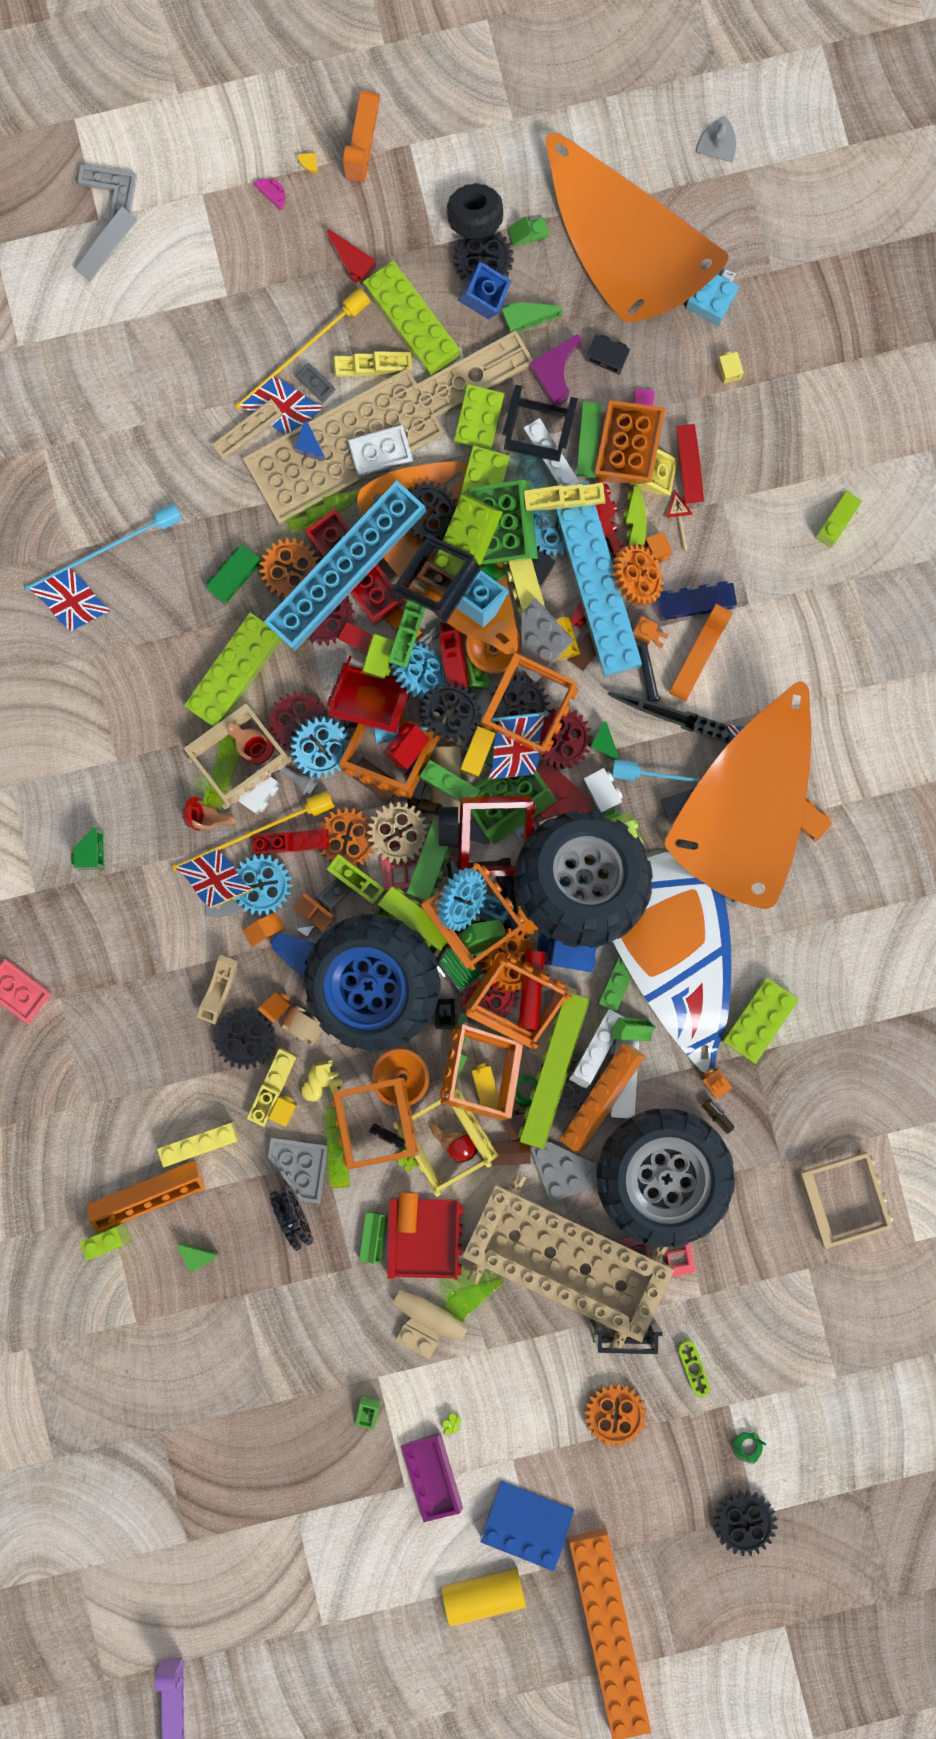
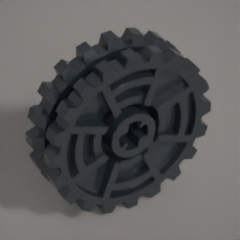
(291, 1218)

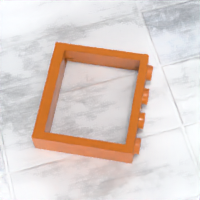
(562, 711)
(381, 781)
(509, 1075)
(405, 1115)

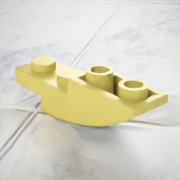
(272, 1086)

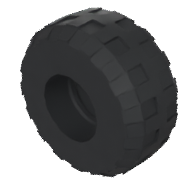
(475, 211)

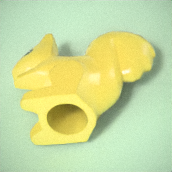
(320, 1077)

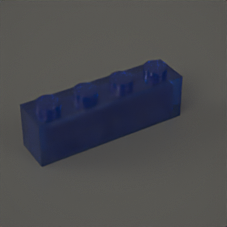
(696, 601)

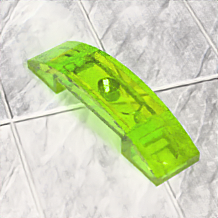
(222, 773)

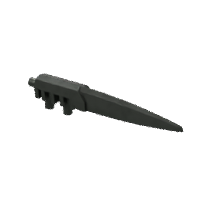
(688, 721)

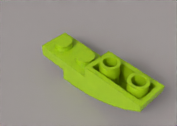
(635, 518)

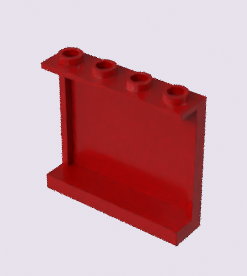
(367, 699)
(434, 1245)

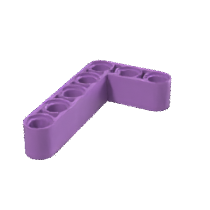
(170, 1682)

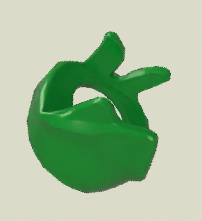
(524, 1101)
(737, 1447)

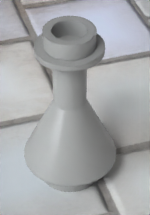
(304, 782)

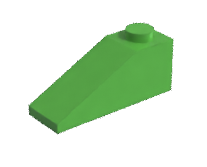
(528, 315)

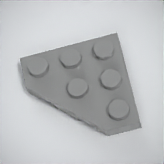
(541, 637)
(301, 1166)
(563, 1171)

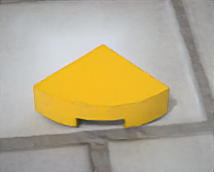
(308, 162)

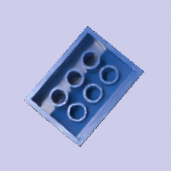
(527, 1525)

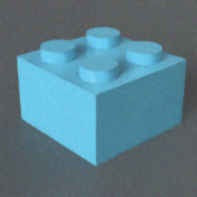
(713, 299)

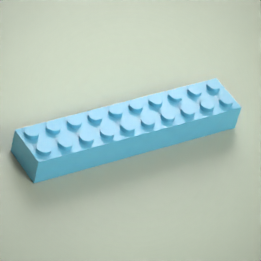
(345, 565)
(597, 592)

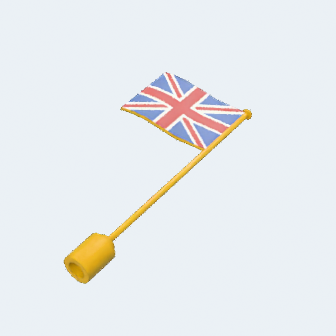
(292, 403)
(214, 874)

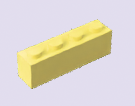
(525, 584)
(198, 1144)

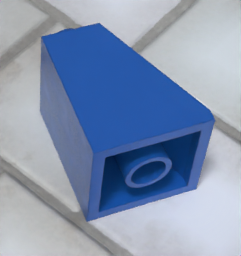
(563, 956)

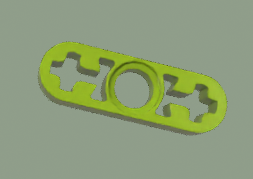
(703, 1380)

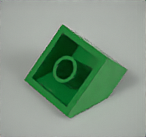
(89, 851)

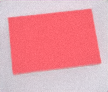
(20, 992)

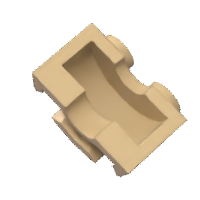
(302, 1025)

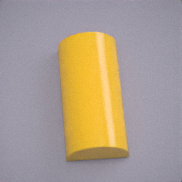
(483, 1597)

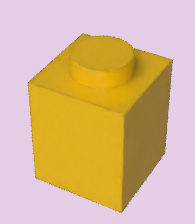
(283, 1110)

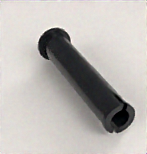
(647, 673)

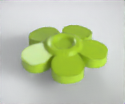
(408, 1163)
(451, 1424)

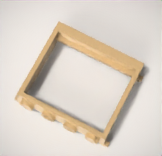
(220, 731)
(817, 1209)

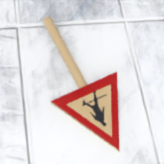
(679, 509)

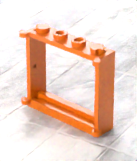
(452, 938)
(504, 1025)

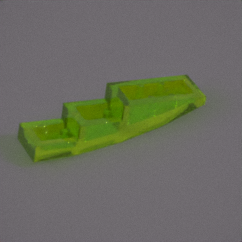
(339, 502)
(338, 1172)

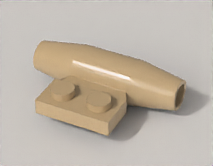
(426, 1324)

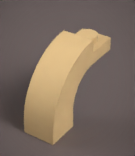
(218, 990)

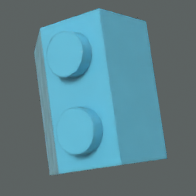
(483, 599)

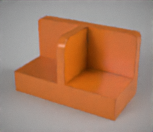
(314, 912)

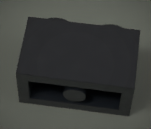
(608, 354)

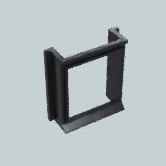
(530, 449)
(455, 591)
(505, 883)
(652, 1340)

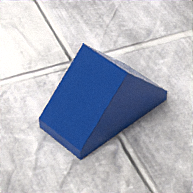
(308, 445)

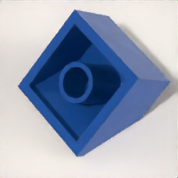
(484, 290)

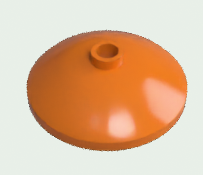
(488, 661)
(400, 1062)

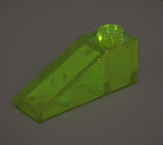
(468, 1298)

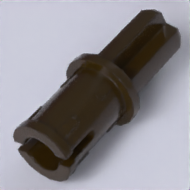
(424, 805)
(718, 1116)

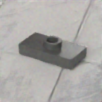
(315, 383)
(333, 894)

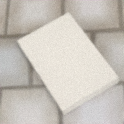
(380, 451)

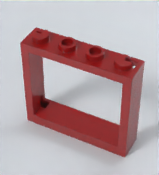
(469, 803)

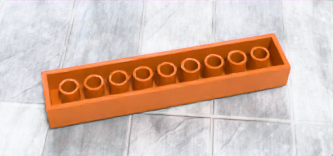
(609, 1634)

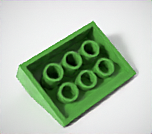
(515, 532)
(501, 822)

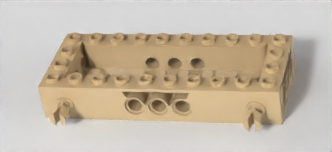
(560, 1276)

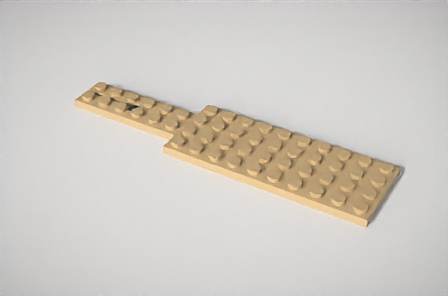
(299, 482)

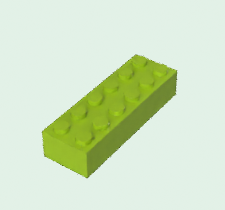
(411, 319)
(233, 671)

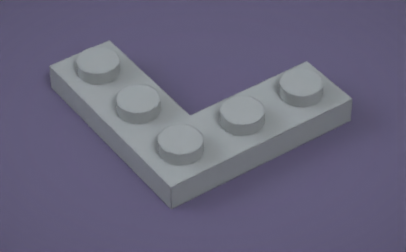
(113, 180)

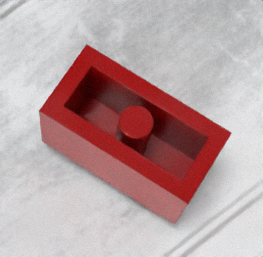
(406, 745)

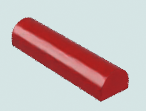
(531, 992)

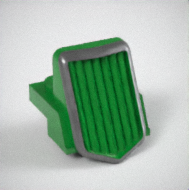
(452, 968)

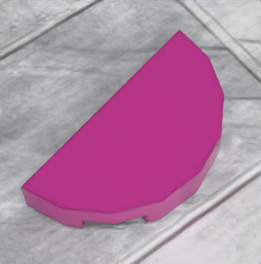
(272, 191)

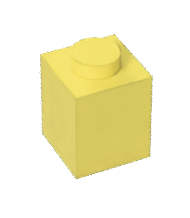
(730, 367)

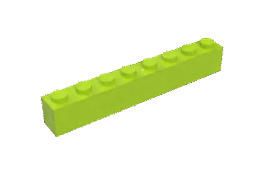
(554, 1072)

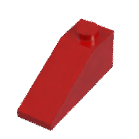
(355, 262)

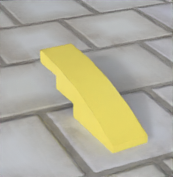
(372, 364)
(564, 497)

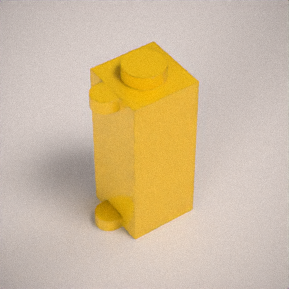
(478, 751)
(485, 1086)

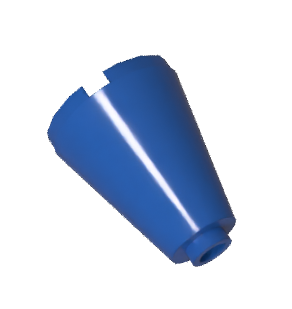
(292, 951)

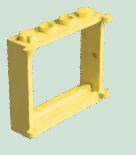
(474, 1131)

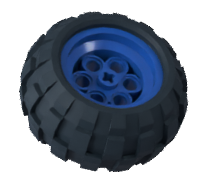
(410, 970)

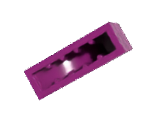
(549, 370)

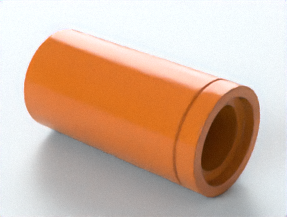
(407, 1212)

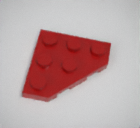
(568, 796)

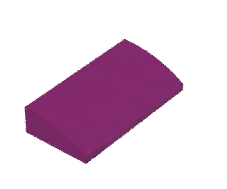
(432, 1477)

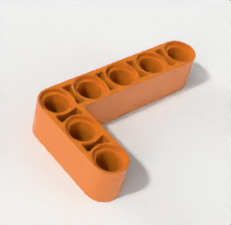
(357, 155)
(700, 652)

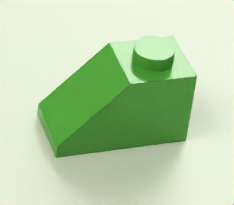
(482, 936)

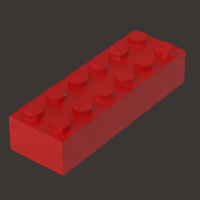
(373, 591)

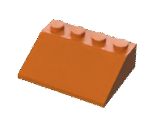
(629, 443)

